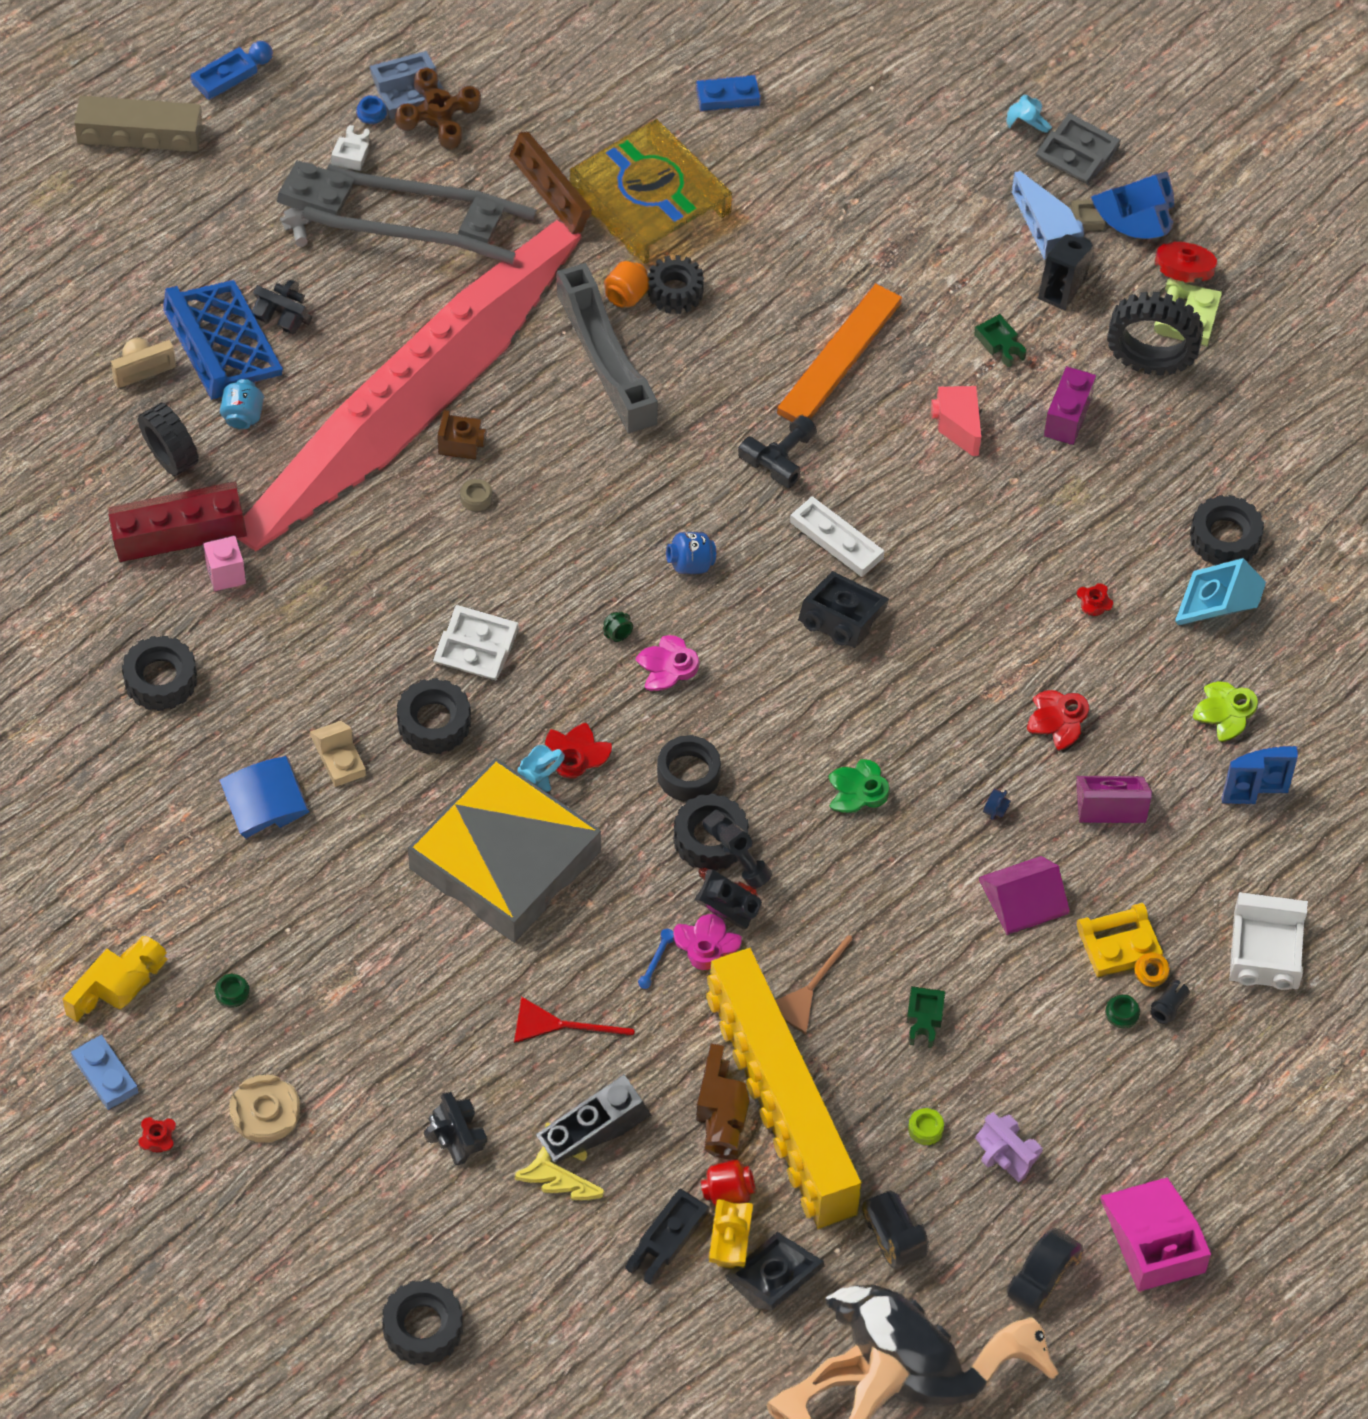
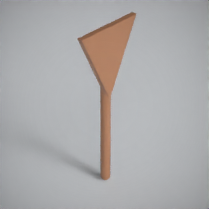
(797, 1005)

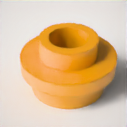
(1160, 964)

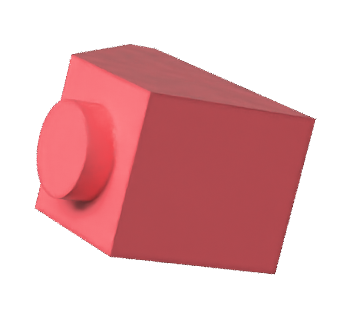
(958, 416)

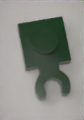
(1000, 337)
(925, 1013)

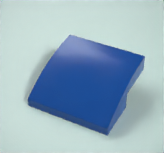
(1259, 772)
(264, 795)

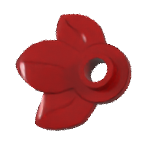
(1055, 719)
(579, 749)

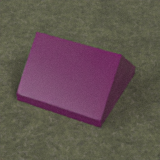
(1113, 799)
(1026, 894)

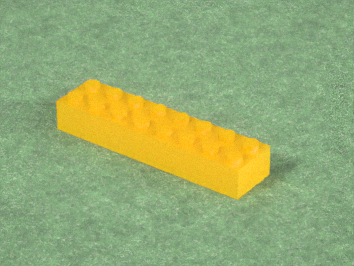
(783, 1088)

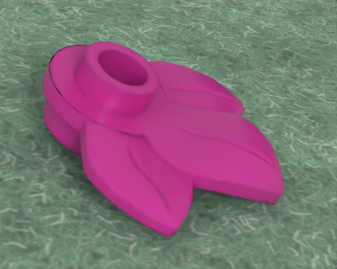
(666, 663)
(706, 940)

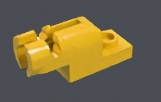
(115, 978)

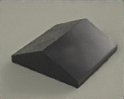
(774, 1272)

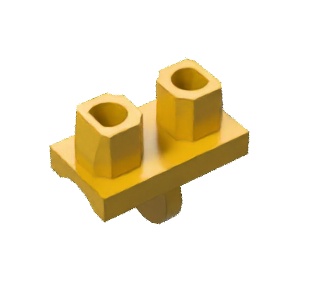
(730, 1234)

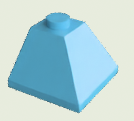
(1221, 592)

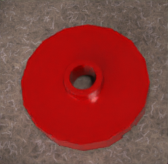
(1185, 261)

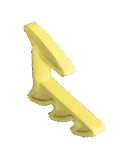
(543, 1170)

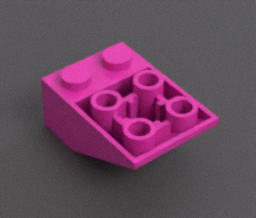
(1156, 1234)

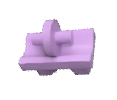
(1004, 1146)

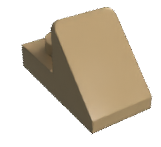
(338, 753)

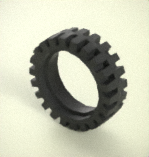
(1160, 310)

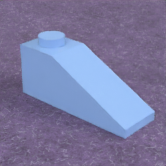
(1044, 214)

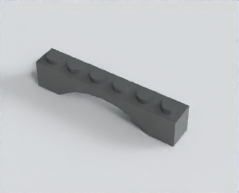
(623, 383)

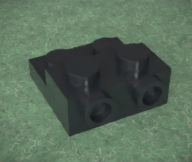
(842, 609)

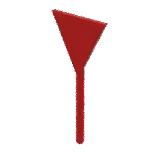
(536, 1021)

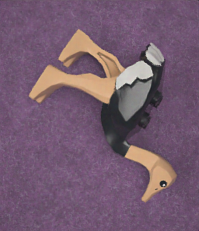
(906, 1357)

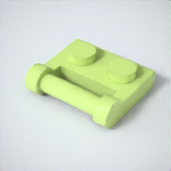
(1202, 299)

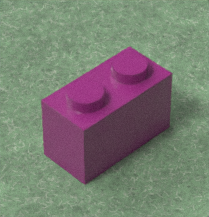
(1069, 405)

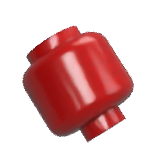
(729, 1182)

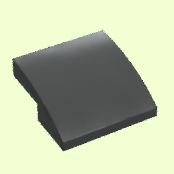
(1078, 148)

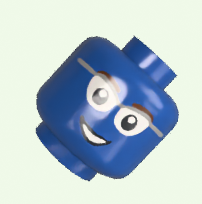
(691, 553)

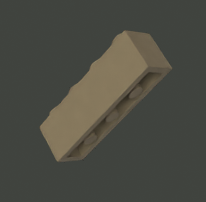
(138, 123)

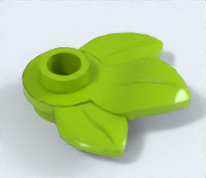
(1221, 709)

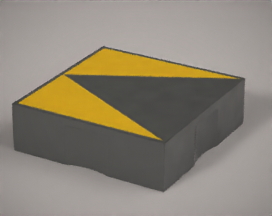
(504, 849)

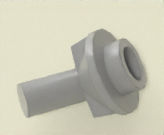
(294, 220)

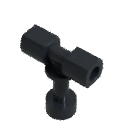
(775, 455)
(737, 842)

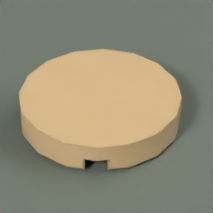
(264, 1108)

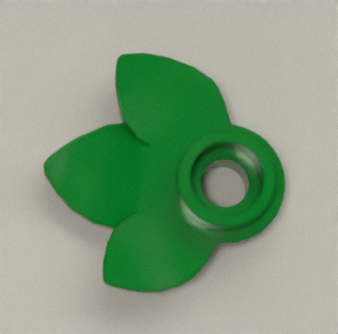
(857, 787)

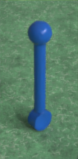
(667, 937)

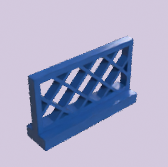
(199, 349)

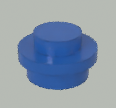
(371, 110)

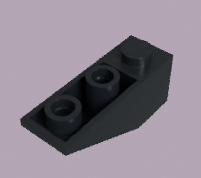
(595, 1121)

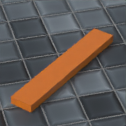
(840, 354)

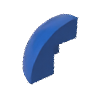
(1138, 207)

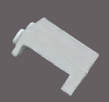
(1267, 941)

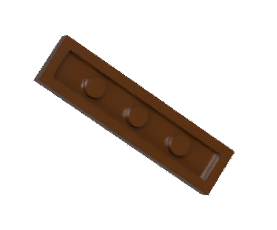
(550, 182)

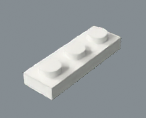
(837, 536)

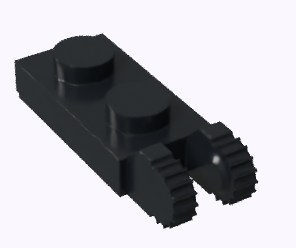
(668, 1234)

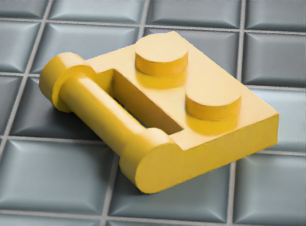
(1120, 950)

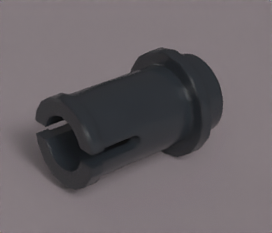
(1165, 1008)

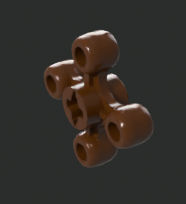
(438, 108)

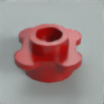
(1091, 606)
(157, 1143)

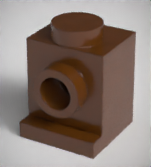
(460, 436)

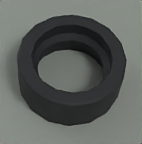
(688, 746)

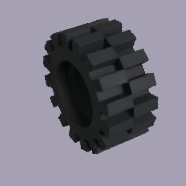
(680, 271)

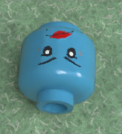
(241, 404)

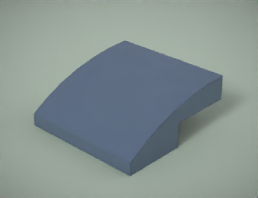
(396, 80)

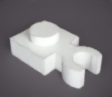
(352, 150)

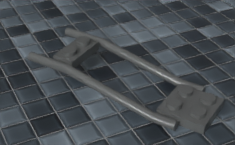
(324, 192)

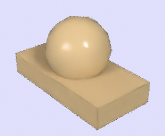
(142, 361)

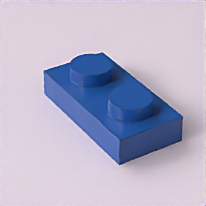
(727, 93)

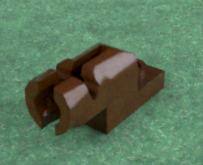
(721, 1106)

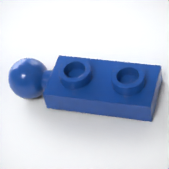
(231, 69)

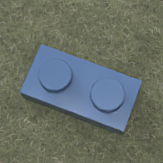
(104, 1072)

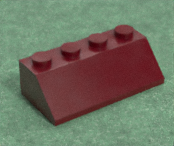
(176, 521)

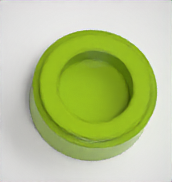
(926, 1126)

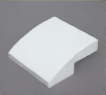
(476, 642)

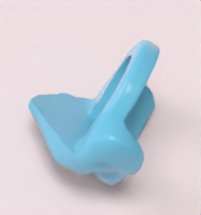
(1029, 111)
(534, 765)

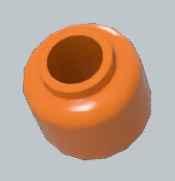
(626, 284)

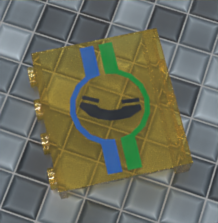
(648, 187)

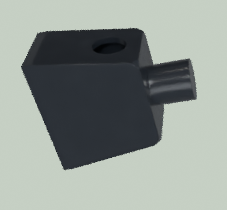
(1069, 258)

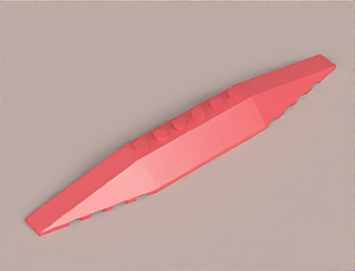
(411, 386)

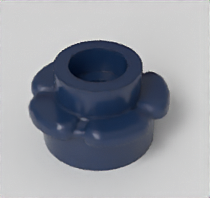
(997, 804)

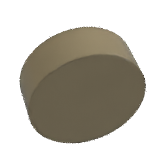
(476, 495)

